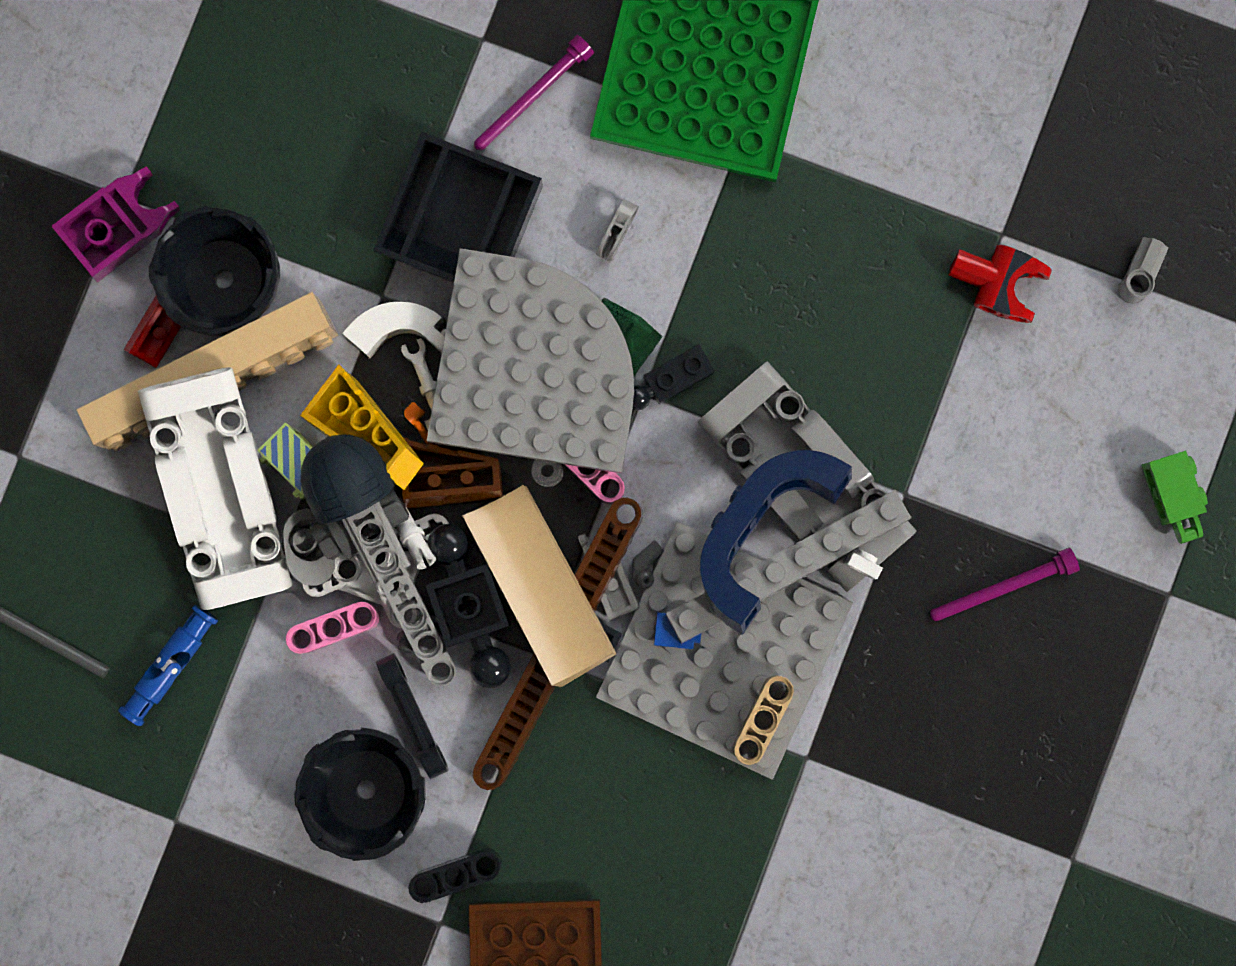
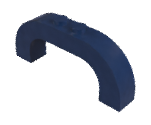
(730, 529)

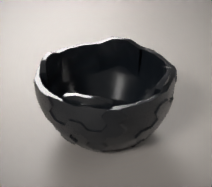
(196, 252)
(330, 800)

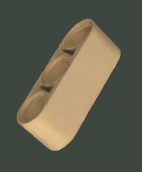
(763, 736)

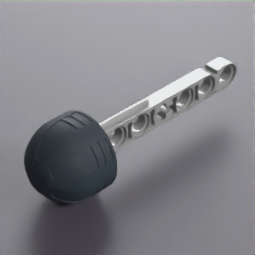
(345, 482)

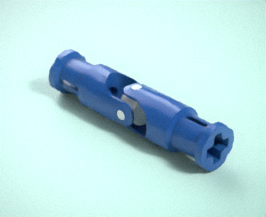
(164, 669)

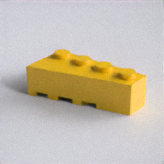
(347, 409)

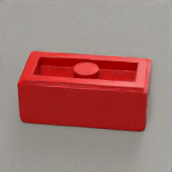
(152, 335)

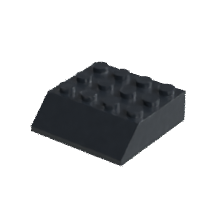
(456, 203)

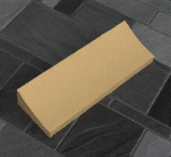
(540, 586)

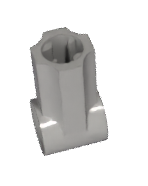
(1143, 269)

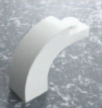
(394, 318)

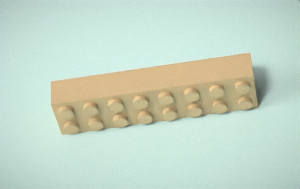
(248, 350)

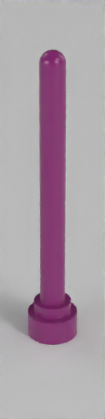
(576, 52)
(1063, 563)

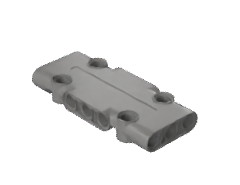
(755, 417)

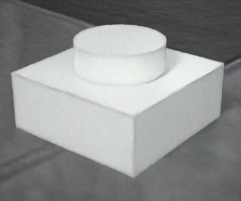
(864, 563)

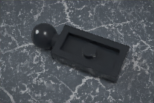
(673, 377)

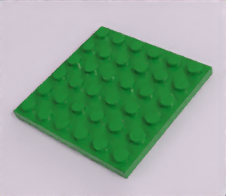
(706, 80)

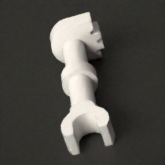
(427, 384)

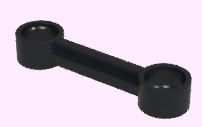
(427, 748)

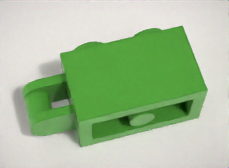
(1177, 494)

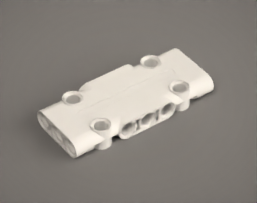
(215, 488)

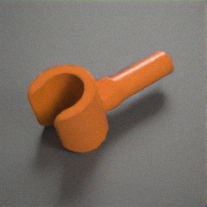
(413, 414)

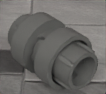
(335, 540)

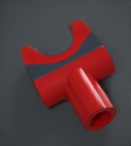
(998, 280)

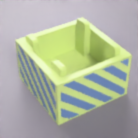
(286, 453)

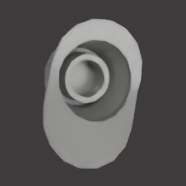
(302, 552)

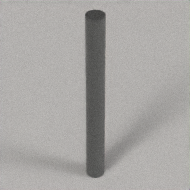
(53, 643)

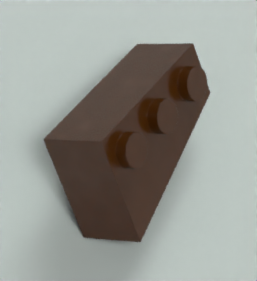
(452, 477)

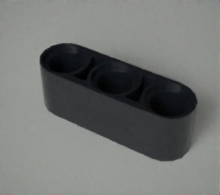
(443, 887)

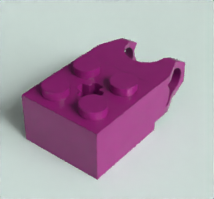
(117, 211)

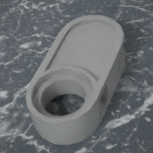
(617, 230)

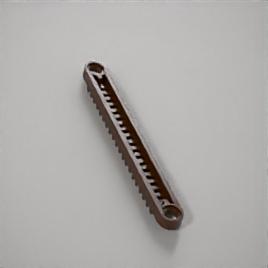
(534, 687)

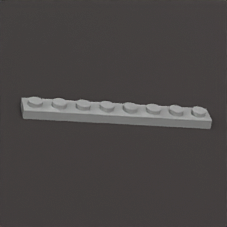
(798, 561)

